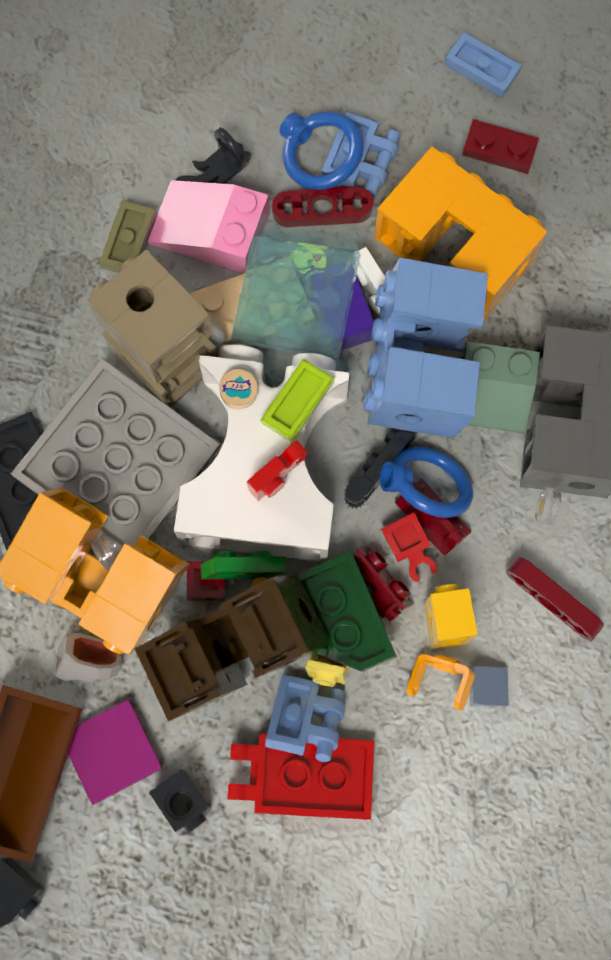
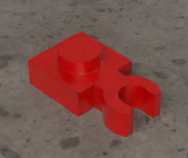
(271, 477)
(407, 541)

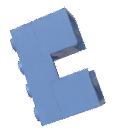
(433, 309)

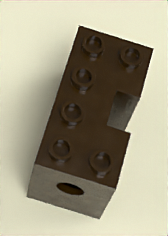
(201, 656)

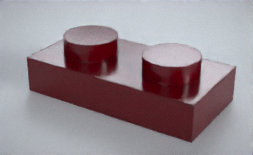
(500, 146)

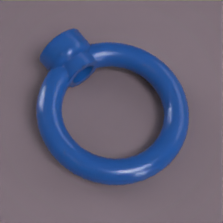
(298, 131)
(397, 477)

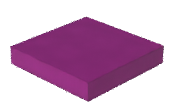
(112, 752)

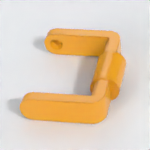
(447, 665)

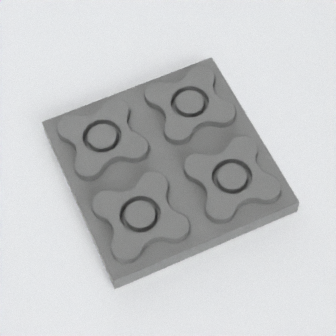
(118, 454)

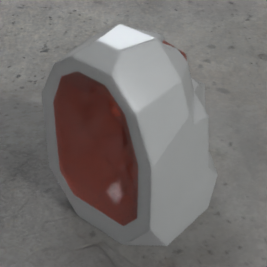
(85, 659)

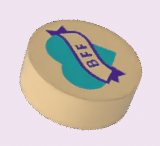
(238, 389)

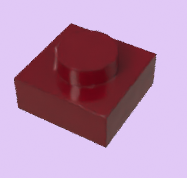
(202, 589)

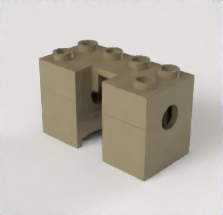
(154, 327)

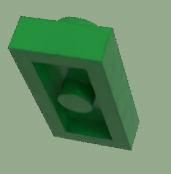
(228, 566)

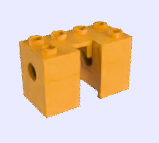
(443, 193)
(55, 565)

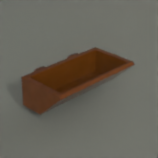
(32, 757)

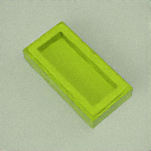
(297, 400)

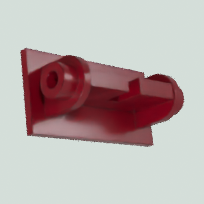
(441, 532)
(389, 591)

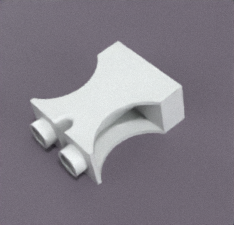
(218, 508)

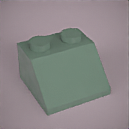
(504, 386)

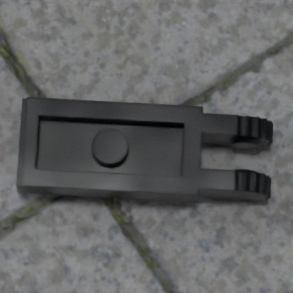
(362, 487)

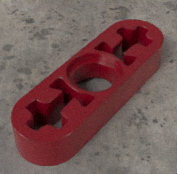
(331, 195)
(555, 598)

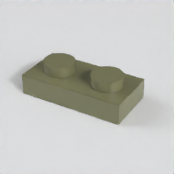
(127, 235)

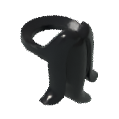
(223, 163)

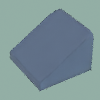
(489, 686)

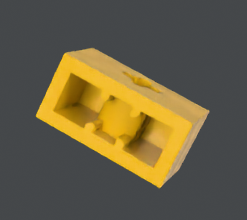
(450, 617)

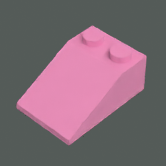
(210, 222)

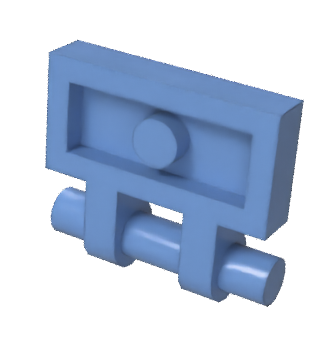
(385, 148)
(292, 718)

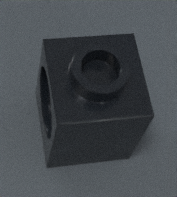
(164, 795)

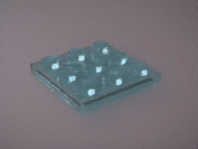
(295, 296)

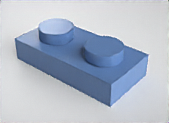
(482, 64)

